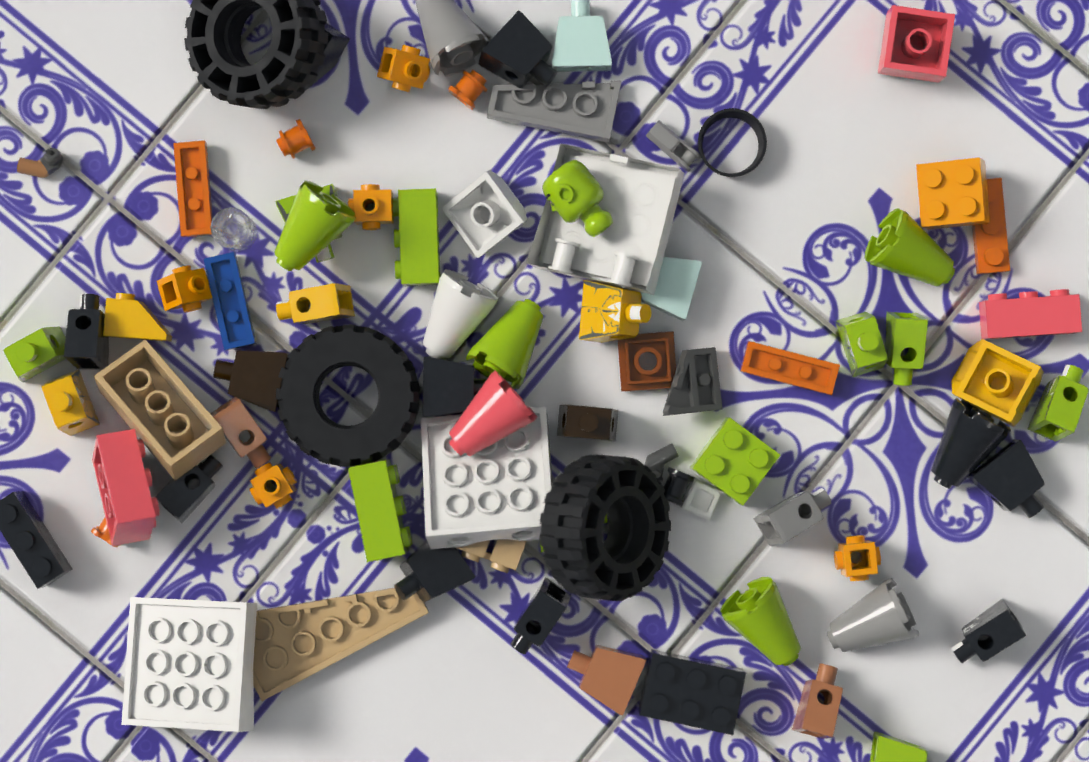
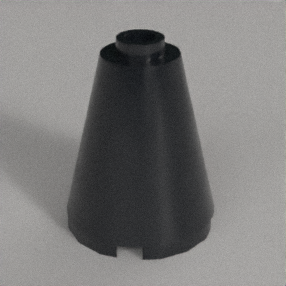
(965, 443)

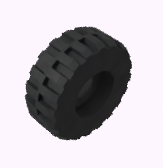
(280, 74)
(302, 382)
(575, 525)

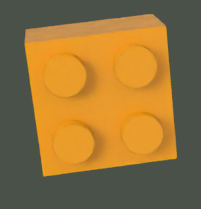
(953, 193)

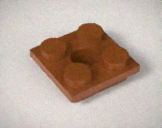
(632, 375)

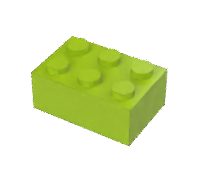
(380, 510)

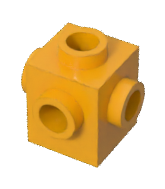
(404, 67)
(380, 214)
(184, 289)
(285, 485)
(869, 558)

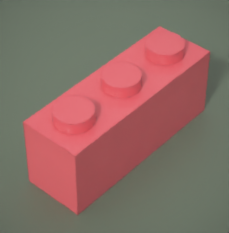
(1030, 315)

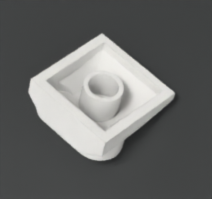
(485, 212)

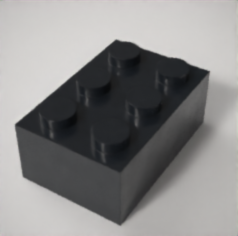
(692, 692)

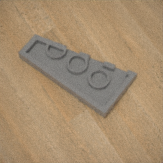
(569, 109)

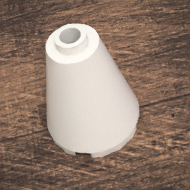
(455, 313)

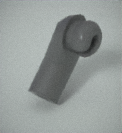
(658, 459)

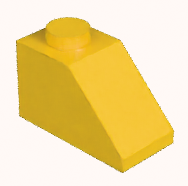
(132, 320)

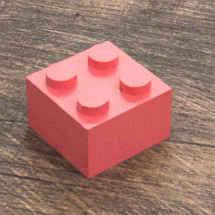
(916, 43)

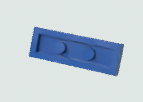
(229, 301)

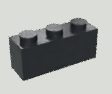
(31, 540)

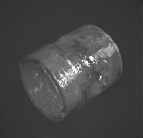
(233, 229)

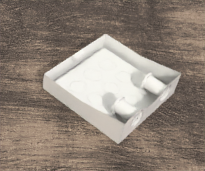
(632, 249)
(487, 494)
(190, 664)

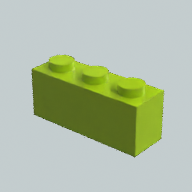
(417, 237)

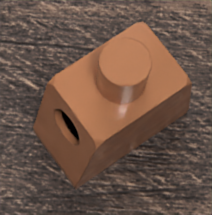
(234, 419)
(608, 675)
(812, 716)

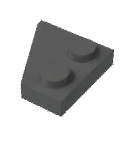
(695, 383)

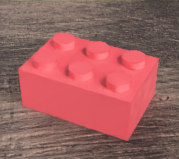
(124, 487)

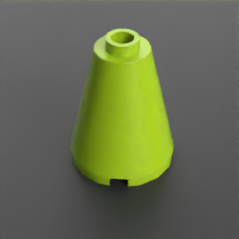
(311, 226)
(909, 251)
(509, 343)
(763, 621)

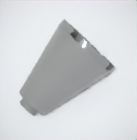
(449, 36)
(874, 620)

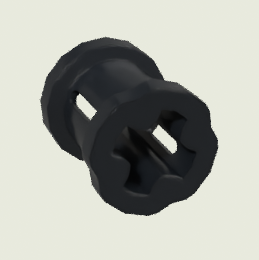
(676, 485)

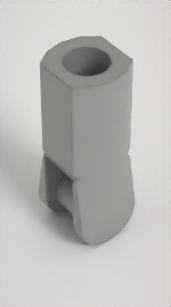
(669, 141)

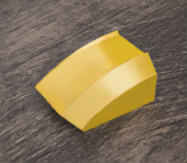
(996, 381)

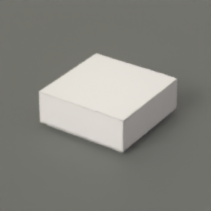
(701, 500)

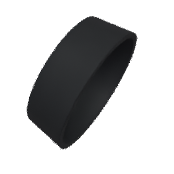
(750, 120)

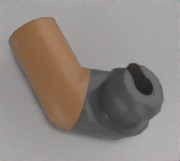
(44, 166)

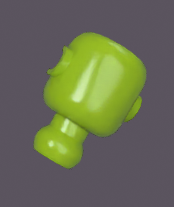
(576, 196)

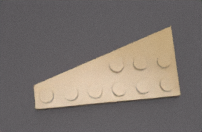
(315, 634)

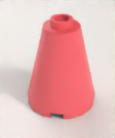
(490, 417)

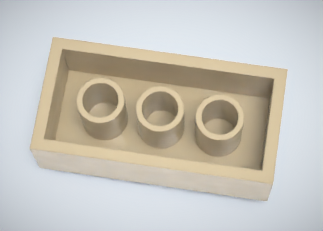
(160, 409)

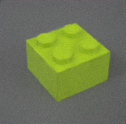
(735, 461)

